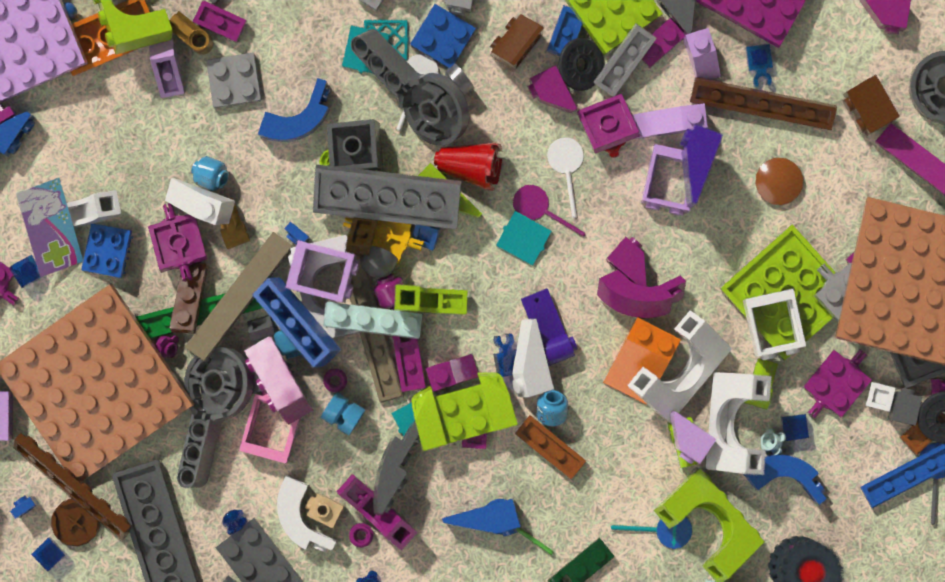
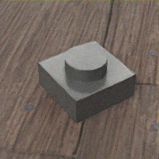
(260, 328)

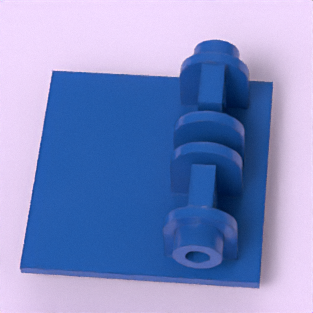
(107, 250)

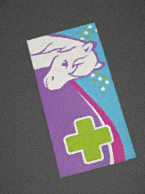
(49, 227)

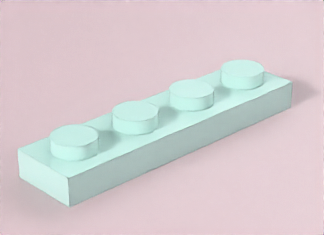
(372, 320)

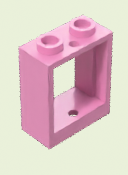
(262, 451)

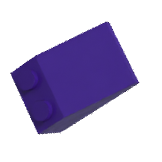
(697, 157)

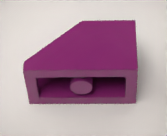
(888, 14)
(551, 90)
(629, 260)
(452, 372)

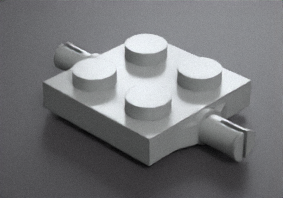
(833, 290)

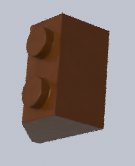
(516, 42)
(870, 105)

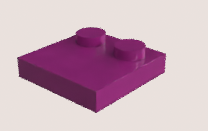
(608, 123)

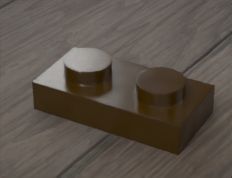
(361, 236)

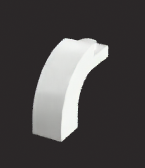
(94, 208)
(290, 516)

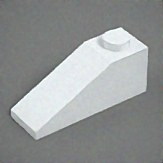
(200, 202)
(530, 364)

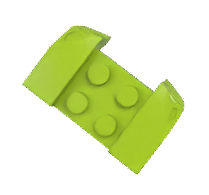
(463, 412)

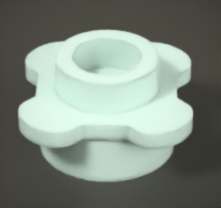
(767, 441)

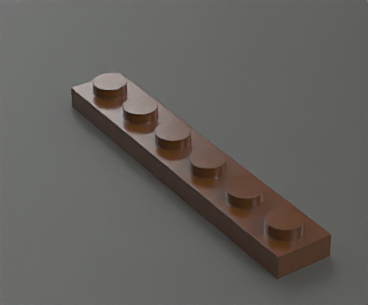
(763, 103)
(78, 491)

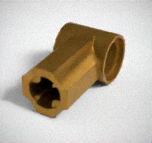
(190, 32)
(234, 232)

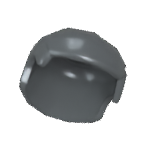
(379, 263)

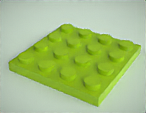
(782, 266)

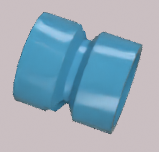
(342, 413)

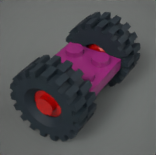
(804, 561)

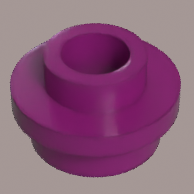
(327, 380)
(353, 535)

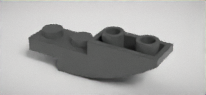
(389, 474)

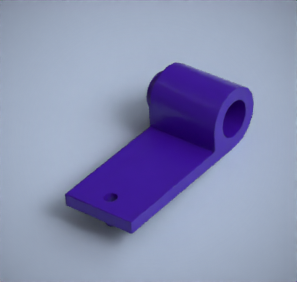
(554, 339)

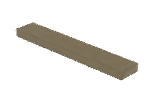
(238, 297)
(374, 344)

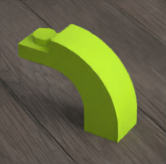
(430, 300)

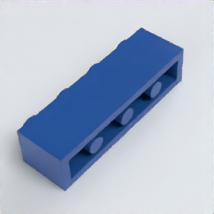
(296, 322)

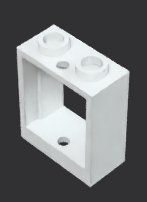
(791, 348)

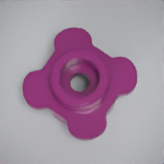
(167, 346)

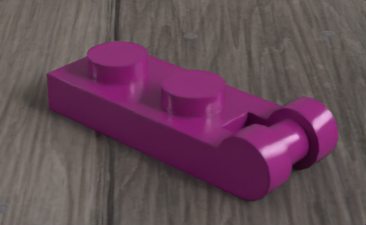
(409, 364)

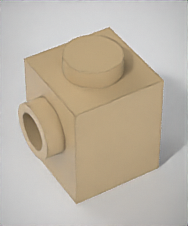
(324, 509)

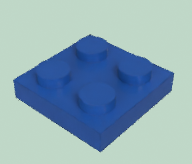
(442, 36)

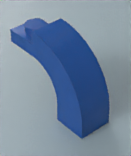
(299, 126)
(793, 467)

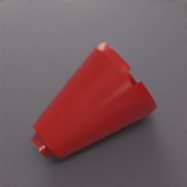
(471, 163)

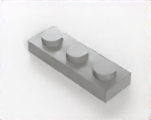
(624, 60)

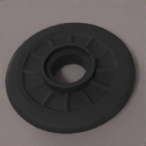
(568, 60)
(928, 417)

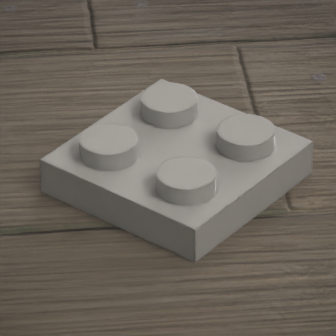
(233, 80)

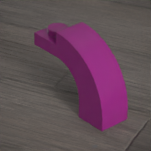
(639, 300)
(390, 524)

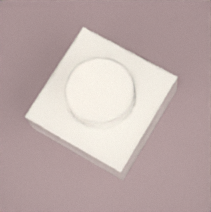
(881, 396)

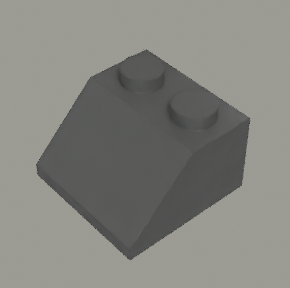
(355, 145)

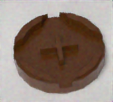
(73, 524)

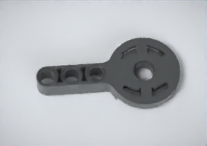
(932, 71)
(416, 88)
(212, 409)

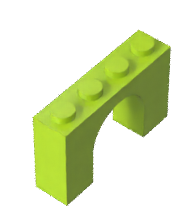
(133, 31)
(739, 537)

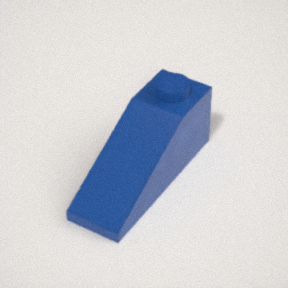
(490, 518)

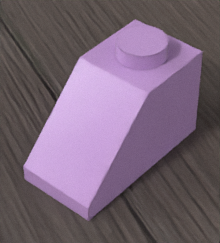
(702, 54)
(166, 69)
(690, 439)

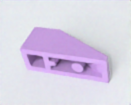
(670, 120)

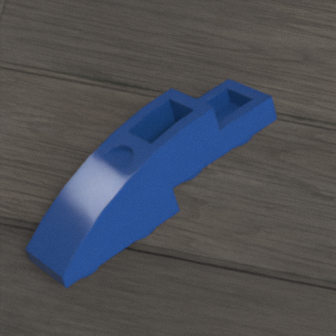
(13, 130)

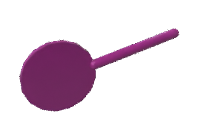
(533, 203)

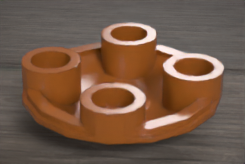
(779, 181)

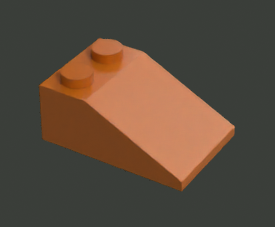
(643, 347)

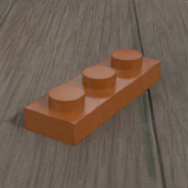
(550, 447)

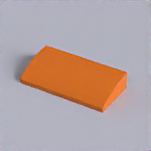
(92, 36)

